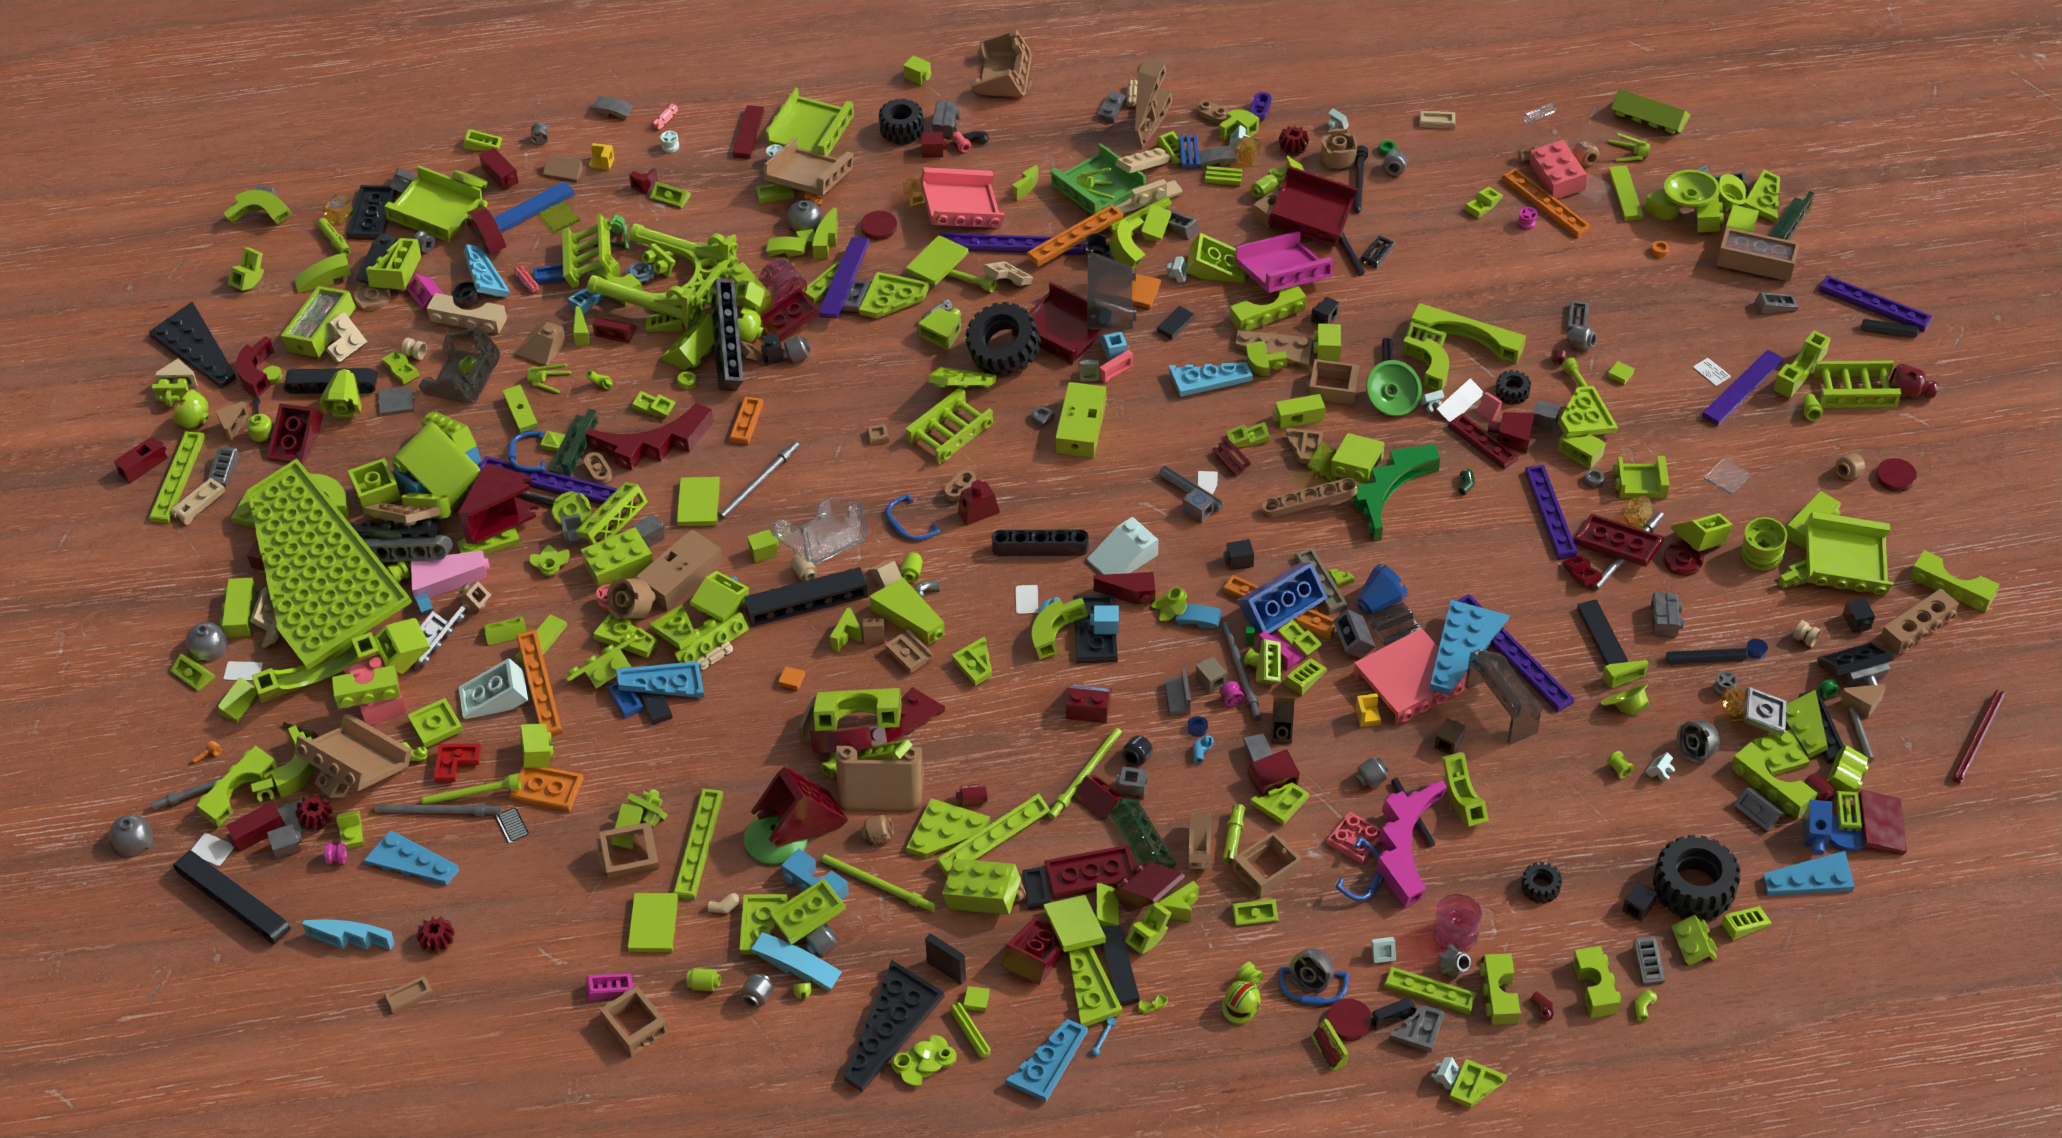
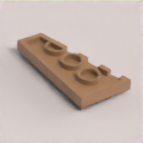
(1296, 347)
(400, 514)

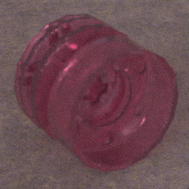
(781, 279)
(1457, 922)

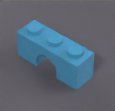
(799, 871)

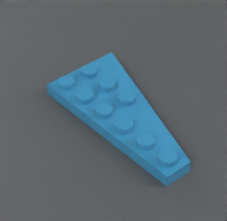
(1464, 631)

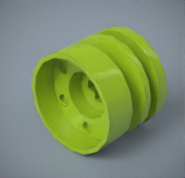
(1763, 543)

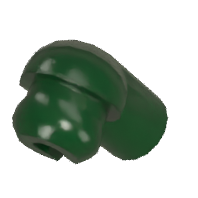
(1469, 481)

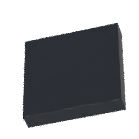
(945, 958)

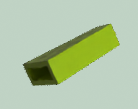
(908, 610)

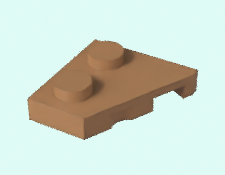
(1304, 443)

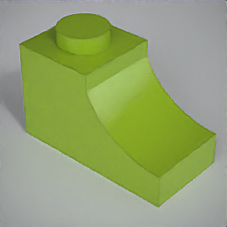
(1583, 450)

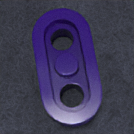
(1261, 105)

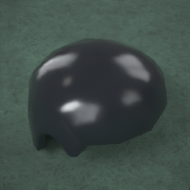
(1096, 244)
(465, 294)

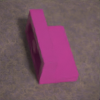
(422, 289)
(1289, 654)

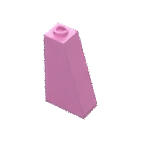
(448, 574)

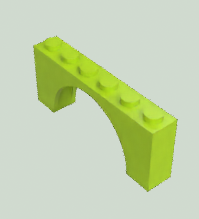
(276, 683)

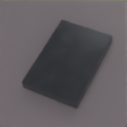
(1855, 658)

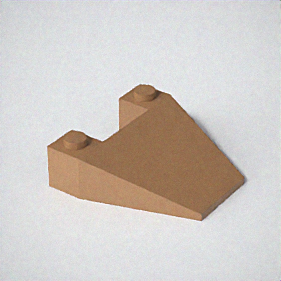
(1151, 100)

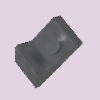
(401, 179)

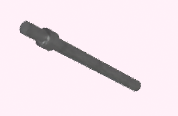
(783, 456)
(1650, 526)
(1251, 699)
(174, 798)
(478, 809)

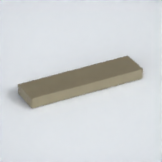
(1335, 600)

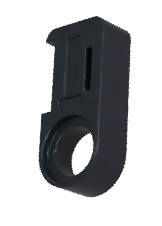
(1393, 1012)

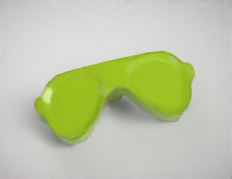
(1159, 1003)

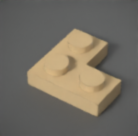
(1006, 270)
(349, 338)

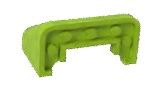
(438, 464)

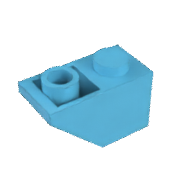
(1113, 344)

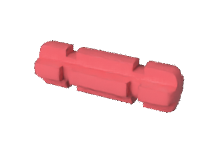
(665, 116)
(526, 279)

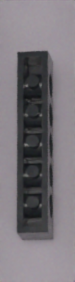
(726, 334)

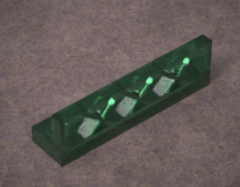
(1792, 217)
(575, 448)
(1141, 833)

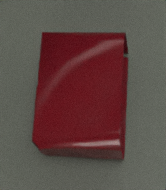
(1273, 772)

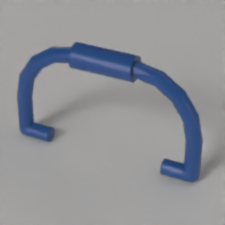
(512, 451)
(899, 529)
(1375, 881)
(1313, 1000)

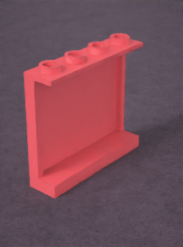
(960, 197)
(1403, 675)

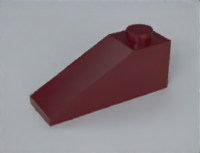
(1130, 587)

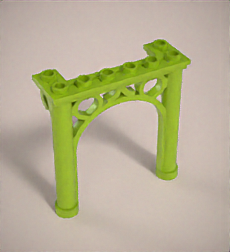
(677, 301)

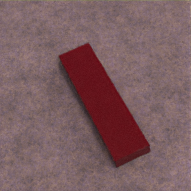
(748, 131)
(1483, 441)

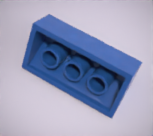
(1283, 598)

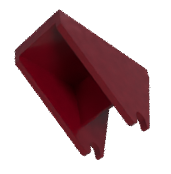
(493, 505)
(802, 806)

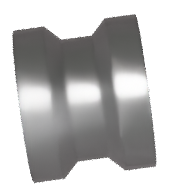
(539, 133)
(426, 242)
(1724, 681)

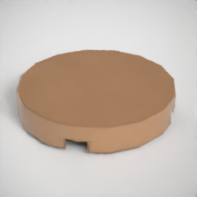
(371, 298)

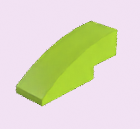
(825, 235)
(323, 273)

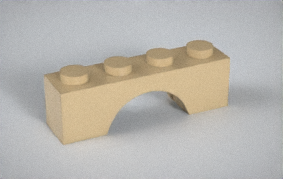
(489, 316)

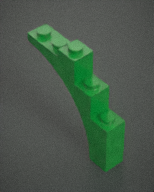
(1385, 480)

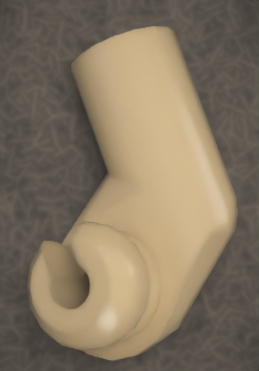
(725, 905)

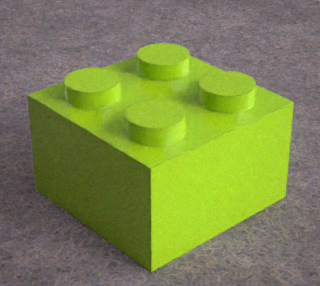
(374, 484)

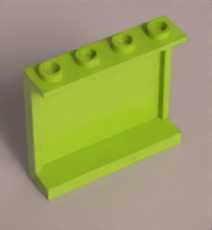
(811, 121)
(434, 204)
(1847, 553)

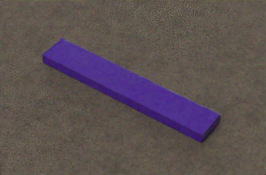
(844, 277)
(1875, 303)
(1742, 387)
(1550, 512)

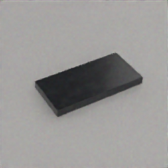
(369, 214)
(1091, 646)

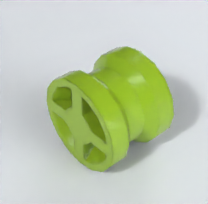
(399, 571)
(1250, 974)

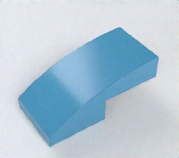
(1201, 615)

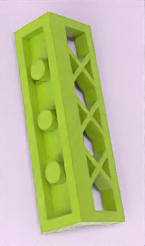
(611, 510)

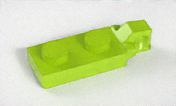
(1794, 575)

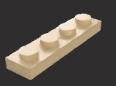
(1143, 160)

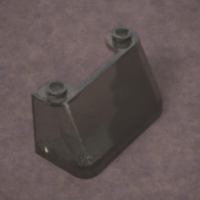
(1109, 293)
(452, 382)

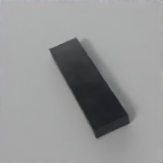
(1601, 632)
(1832, 737)
(1119, 966)

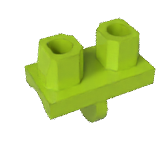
(662, 261)
(170, 392)
(653, 812)

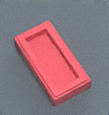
(1116, 366)

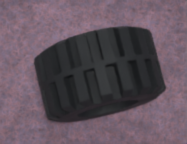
(901, 121)

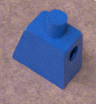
(1817, 825)

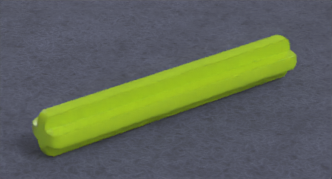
(1163, 203)

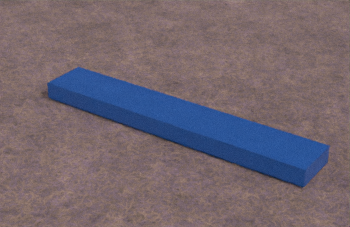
(533, 206)

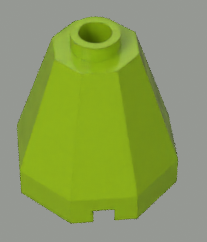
(341, 396)

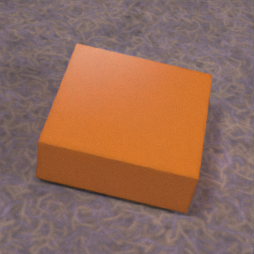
(791, 678)

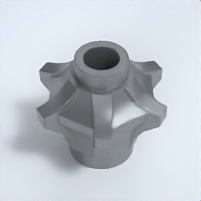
(1453, 961)

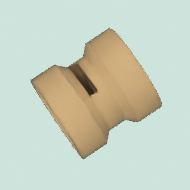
(413, 348)
(1806, 633)

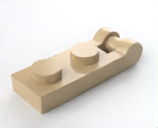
(197, 501)

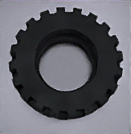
(993, 320)
(1704, 856)

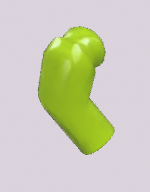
(599, 380)
(417, 755)
(1641, 1003)

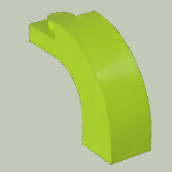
(261, 200)
(1122, 245)
(1433, 356)
(334, 492)
(1051, 620)
(295, 773)
(1460, 791)

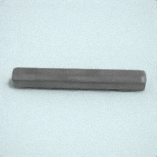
(1187, 485)

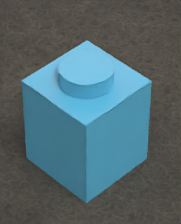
(1105, 619)

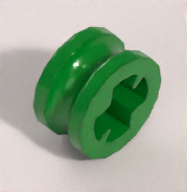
(1828, 689)

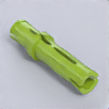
(337, 241)
(1234, 826)

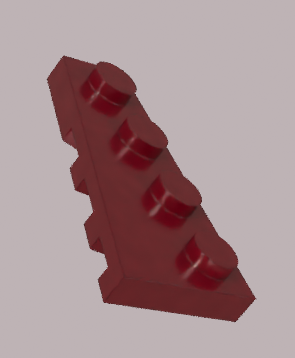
(915, 710)

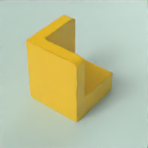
(601, 156)
(1367, 710)

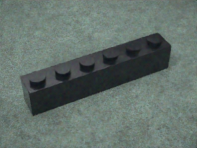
(805, 596)

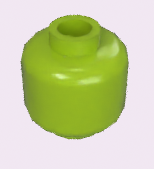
(259, 427)

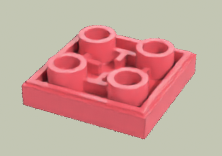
(1347, 833)

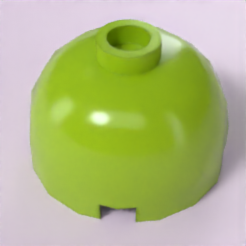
(749, 325)
(192, 411)

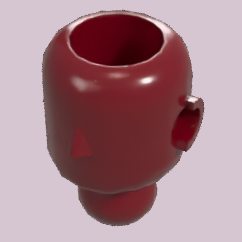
(1912, 382)

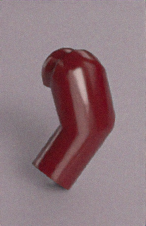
(1546, 1008)

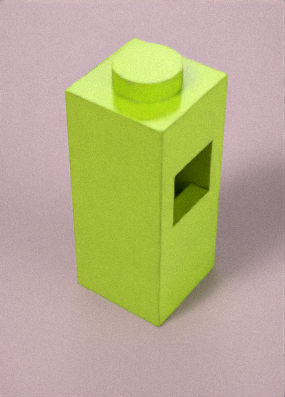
(1299, 411)

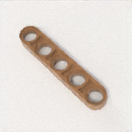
(1302, 504)

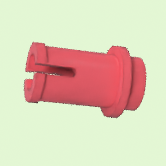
(963, 144)

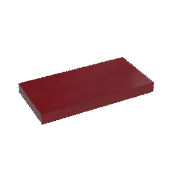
(1618, 540)
(1082, 872)

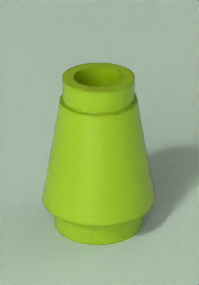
(1812, 408)

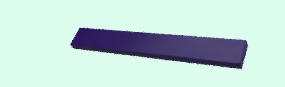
(1004, 243)
(558, 483)
(1527, 666)

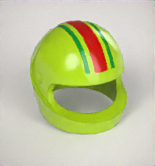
(1241, 998)

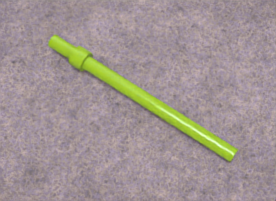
(1064, 799)
(914, 898)

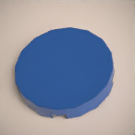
(1844, 839)

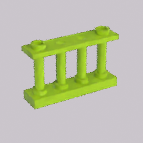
(571, 250)
(1856, 397)
(943, 411)

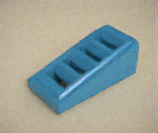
(585, 304)

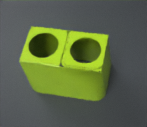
(1742, 219)

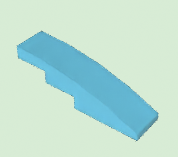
(341, 933)
(796, 960)

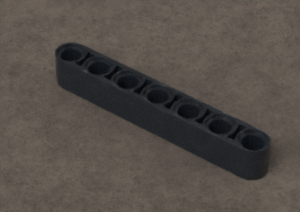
(231, 897)

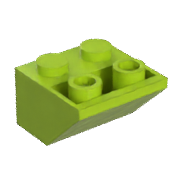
(1704, 531)
(720, 596)
(401, 644)

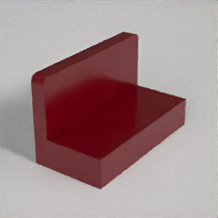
(613, 330)
(1097, 795)

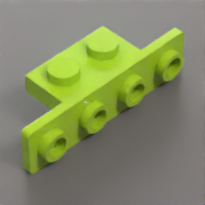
(712, 635)
(604, 666)

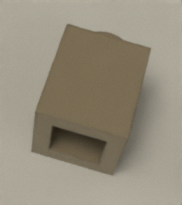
(1211, 674)

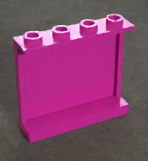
(1282, 262)

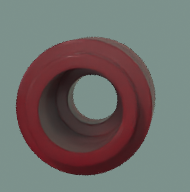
(1824, 790)
(971, 795)

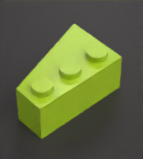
(396, 266)

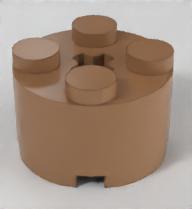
(1338, 149)
(630, 598)

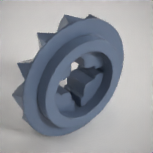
(639, 267)

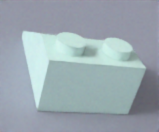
(1124, 549)
(494, 691)

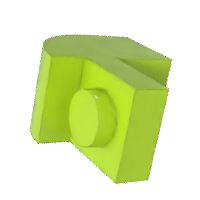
(1236, 118)
(1660, 206)
(249, 272)
(1261, 362)
(1150, 929)

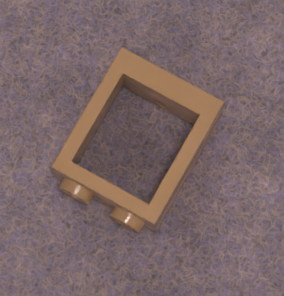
(1338, 371)
(629, 868)
(1260, 885)
(644, 1037)

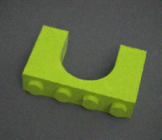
(835, 704)

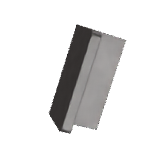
(1178, 695)
(1759, 808)

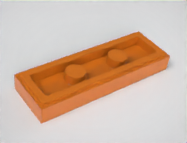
(746, 420)

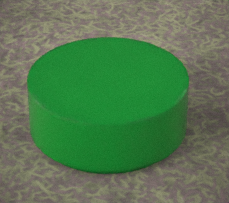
(1386, 146)

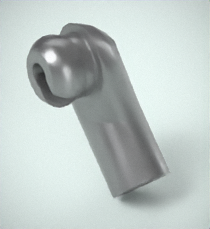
(927, 586)

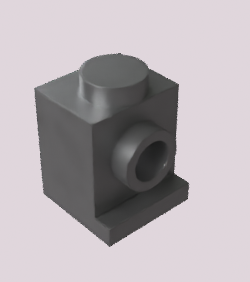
(1132, 781)

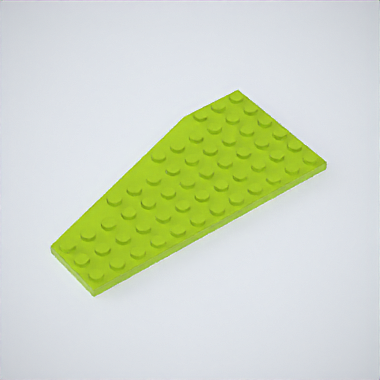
(317, 567)

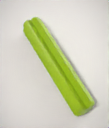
(970, 1030)

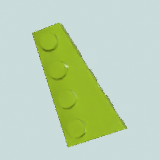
(1092, 988)

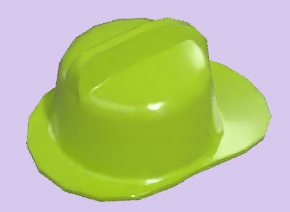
(1731, 191)
(1629, 701)

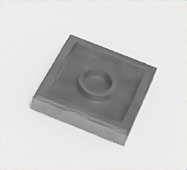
(1765, 711)

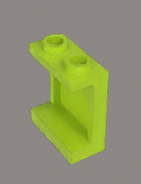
(1356, 458)
(1641, 479)

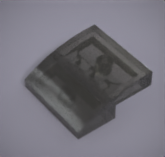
(1393, 623)

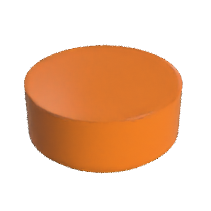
(1660, 249)

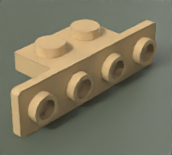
(1149, 194)
(265, 617)

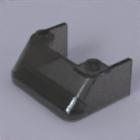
(1508, 689)

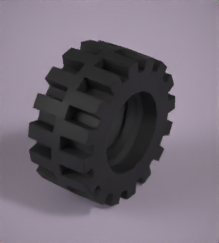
(1513, 379)
(1538, 892)

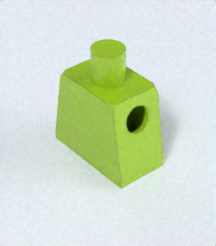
(941, 327)

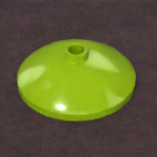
(1691, 188)

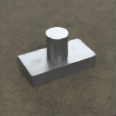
(1868, 675)

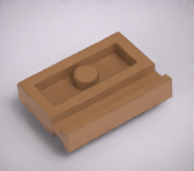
(909, 651)

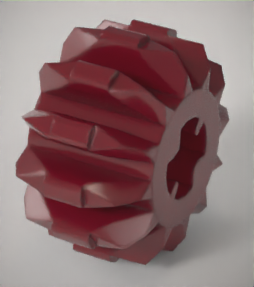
(1293, 140)
(313, 812)
(435, 934)

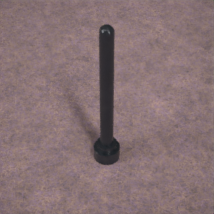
(1361, 156)

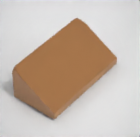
(563, 167)

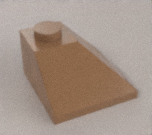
(542, 344)

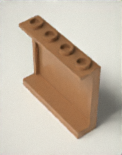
(806, 169)
(355, 753)

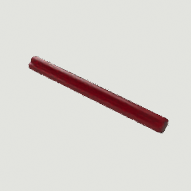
(1979, 736)

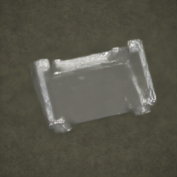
(835, 530)

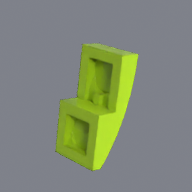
(1026, 184)
(1483, 203)
(790, 245)
(399, 367)
(653, 406)
(1248, 437)
(1302, 641)

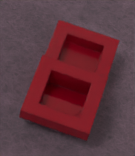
(1581, 570)

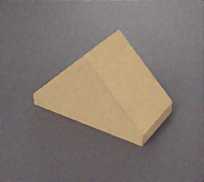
(175, 371)
(885, 573)

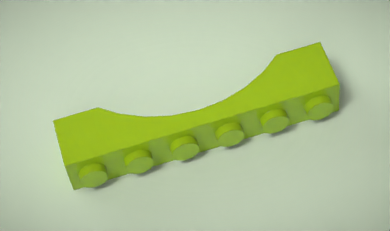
(1504, 343)

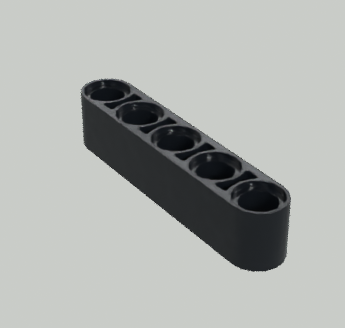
(316, 380)
(1040, 542)

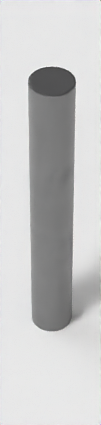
(1861, 733)

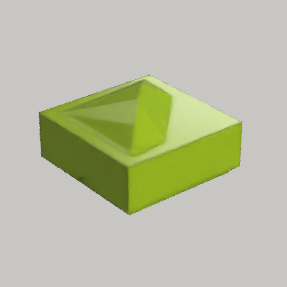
(552, 441)

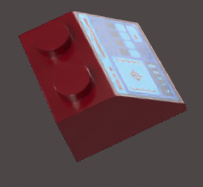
(1088, 703)

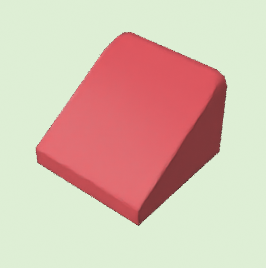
(1489, 407)

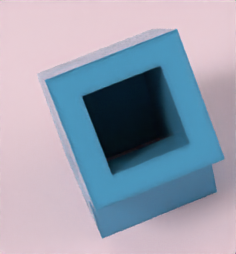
(423, 603)

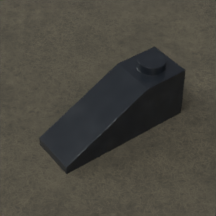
(377, 249)

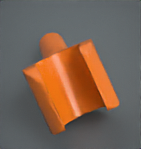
(211, 748)

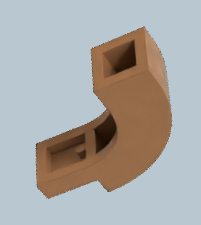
(1199, 840)

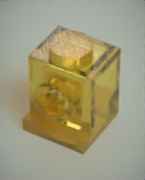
(911, 187)
(1638, 511)
(1734, 702)

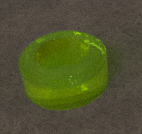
(467, 363)

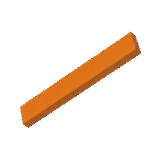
(1546, 203)
(1074, 235)
(1308, 620)
(539, 681)

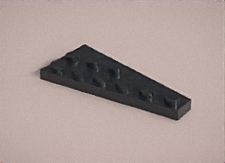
(192, 342)
(388, 529)
(894, 1017)

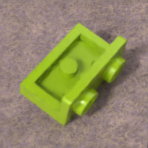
(1694, 940)

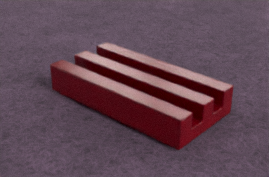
(1222, 446)

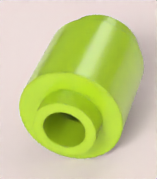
(1264, 186)
(911, 567)
(703, 979)

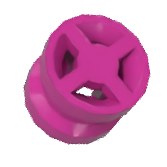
(1527, 218)
(1231, 693)
(335, 853)

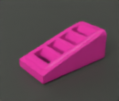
(606, 979)

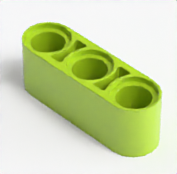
(430, 501)

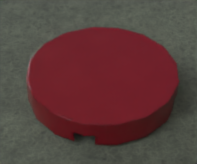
(878, 225)
(1896, 474)
(1683, 559)
(1350, 1019)

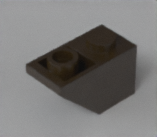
(1282, 720)

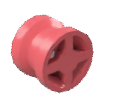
(601, 594)

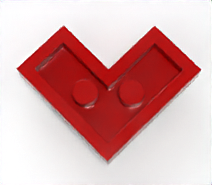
(451, 756)

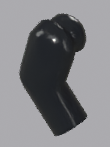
(974, 135)

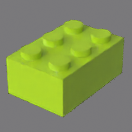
(617, 558)
(981, 886)

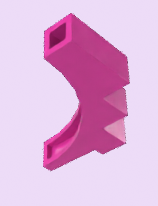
(1397, 862)

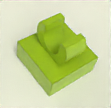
(263, 787)

